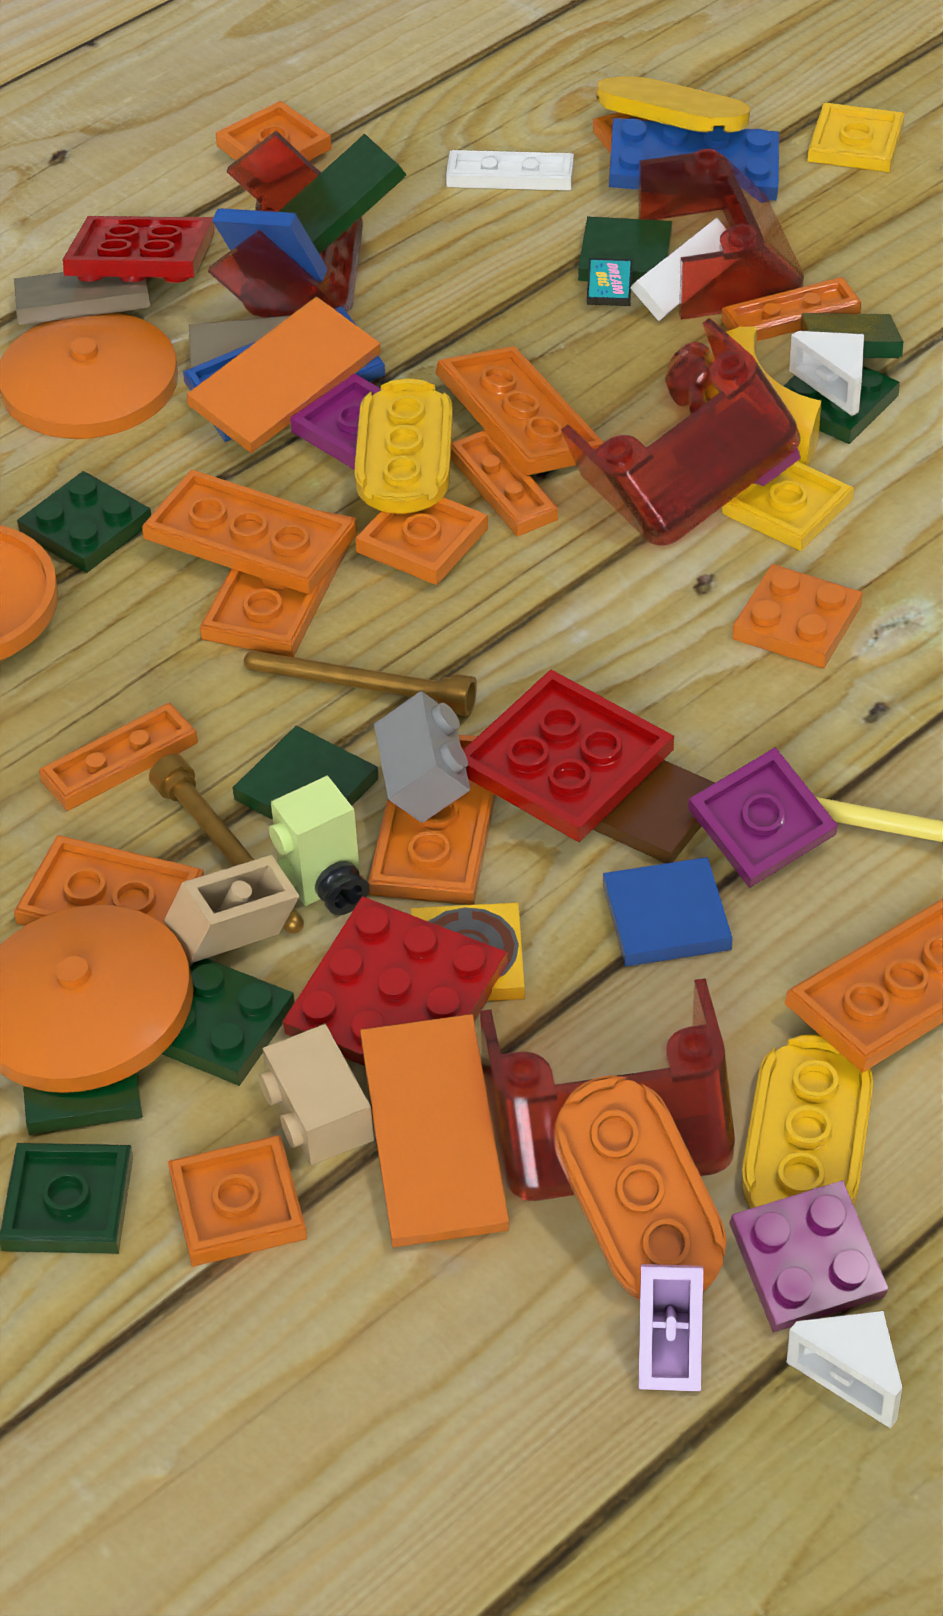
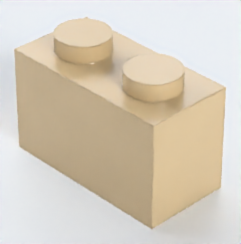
(231, 908)
(317, 1095)

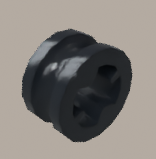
(341, 887)

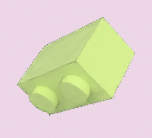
(311, 833)

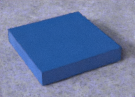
(280, 227)
(667, 911)

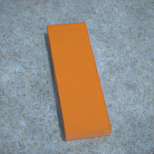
(783, 311)
(503, 484)
(117, 756)

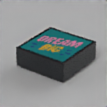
(609, 281)

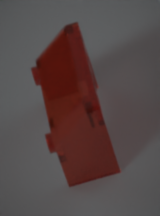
(754, 250)
(257, 268)
(702, 458)
(528, 1102)

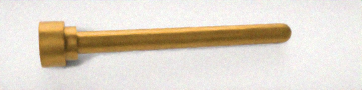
(456, 692)
(176, 781)

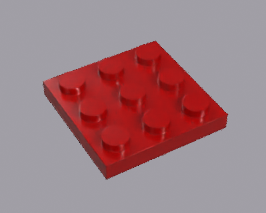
(138, 248)
(565, 754)
(393, 972)

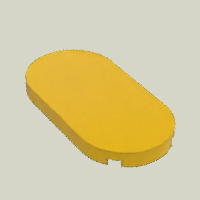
(672, 104)
(404, 446)
(806, 1122)

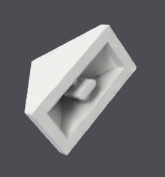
(830, 365)
(851, 1359)

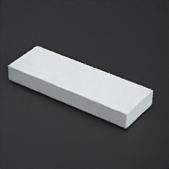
(510, 170)
(661, 285)

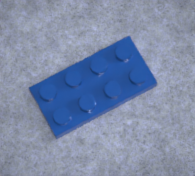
(750, 150)

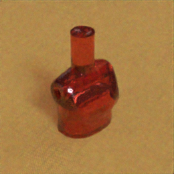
(689, 375)

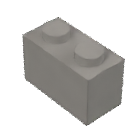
(422, 756)

